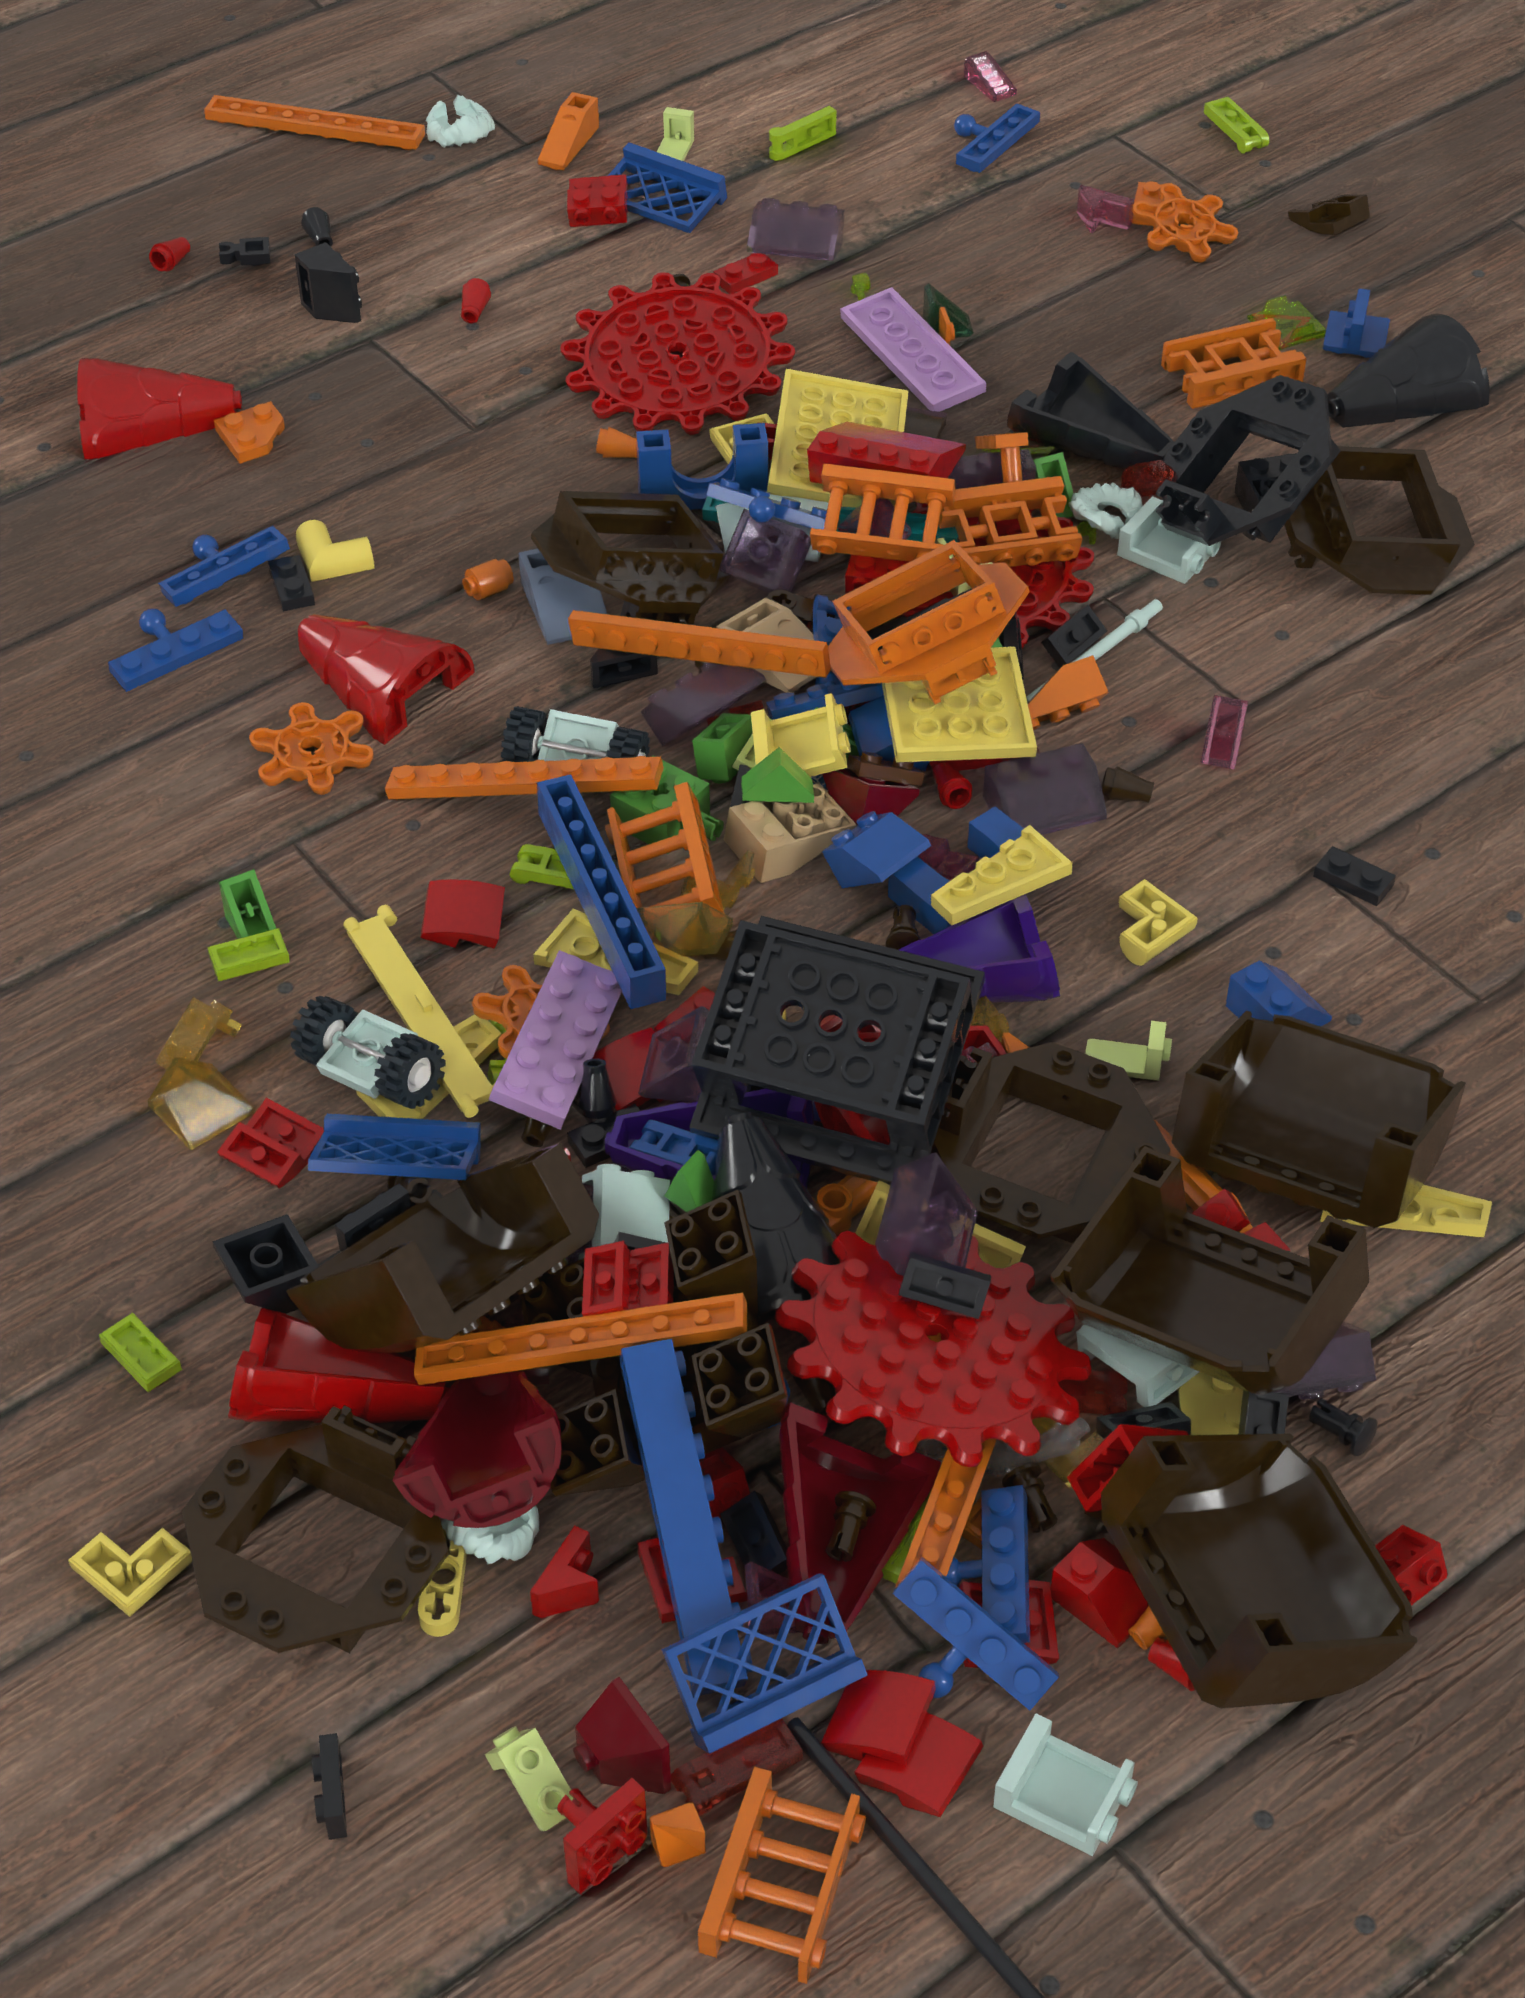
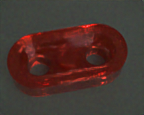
(1146, 477)

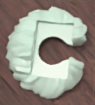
(471, 126)
(1090, 502)
(506, 1541)

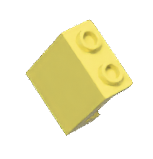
(809, 738)

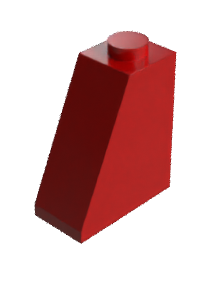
(1101, 1465)

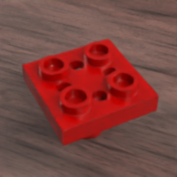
(602, 1833)

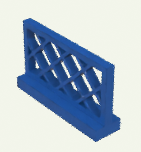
(669, 174)
(397, 1147)
(771, 1701)

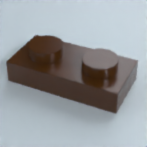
(872, 766)

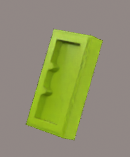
(248, 954)
(140, 1352)

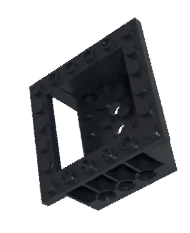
(899, 1077)

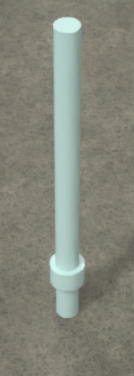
(1133, 624)

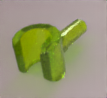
(860, 284)
(1085, 529)

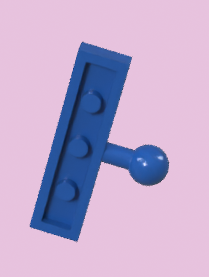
(995, 139)
(763, 508)
(222, 566)
(173, 649)
(790, 704)
(1003, 1560)
(973, 1636)

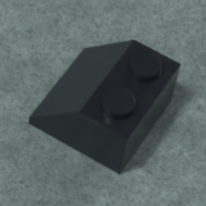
(266, 1262)

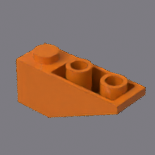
(570, 131)
(1070, 688)

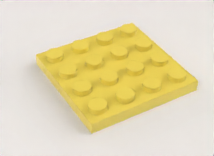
(972, 722)

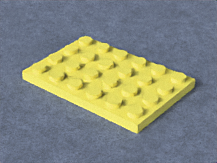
(817, 403)

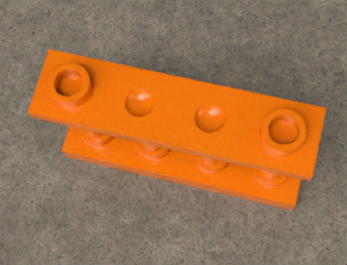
(873, 485)
(691, 838)
(749, 1842)

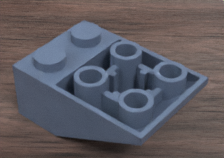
(555, 596)

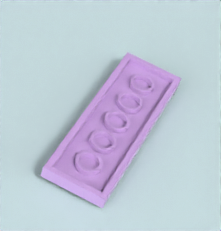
(913, 350)
(557, 1039)

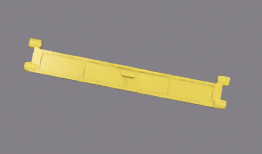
(418, 1007)

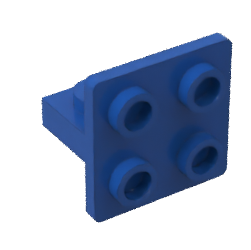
(1356, 331)

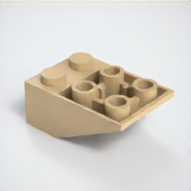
(777, 620)
(784, 832)

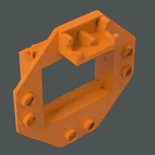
(938, 647)

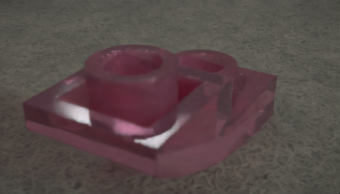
(947, 862)

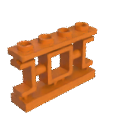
(1211, 380)
(1009, 502)

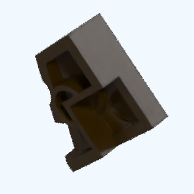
(1333, 214)

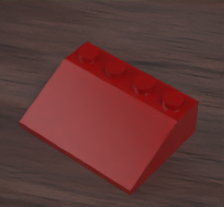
(882, 450)

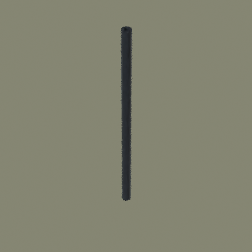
(915, 1863)

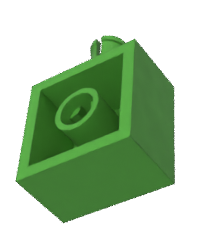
(643, 802)

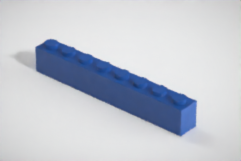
(601, 892)
(680, 1502)

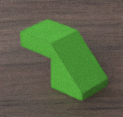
(692, 1184)

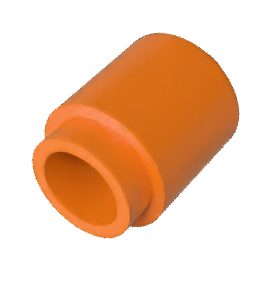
(487, 578)

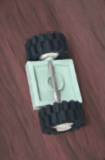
(567, 736)
(367, 1052)

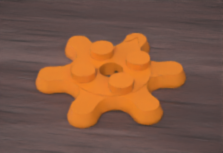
(1180, 210)
(308, 731)
(512, 1008)

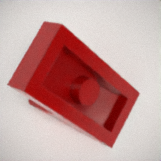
(564, 1581)

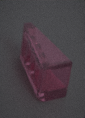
(986, 75)

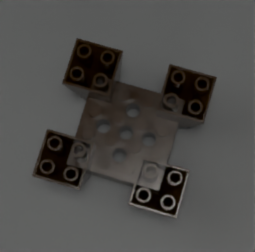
(732, 1381)

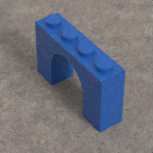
(746, 467)
(917, 880)

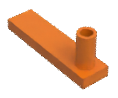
(1010, 452)

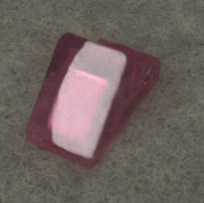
(1104, 207)

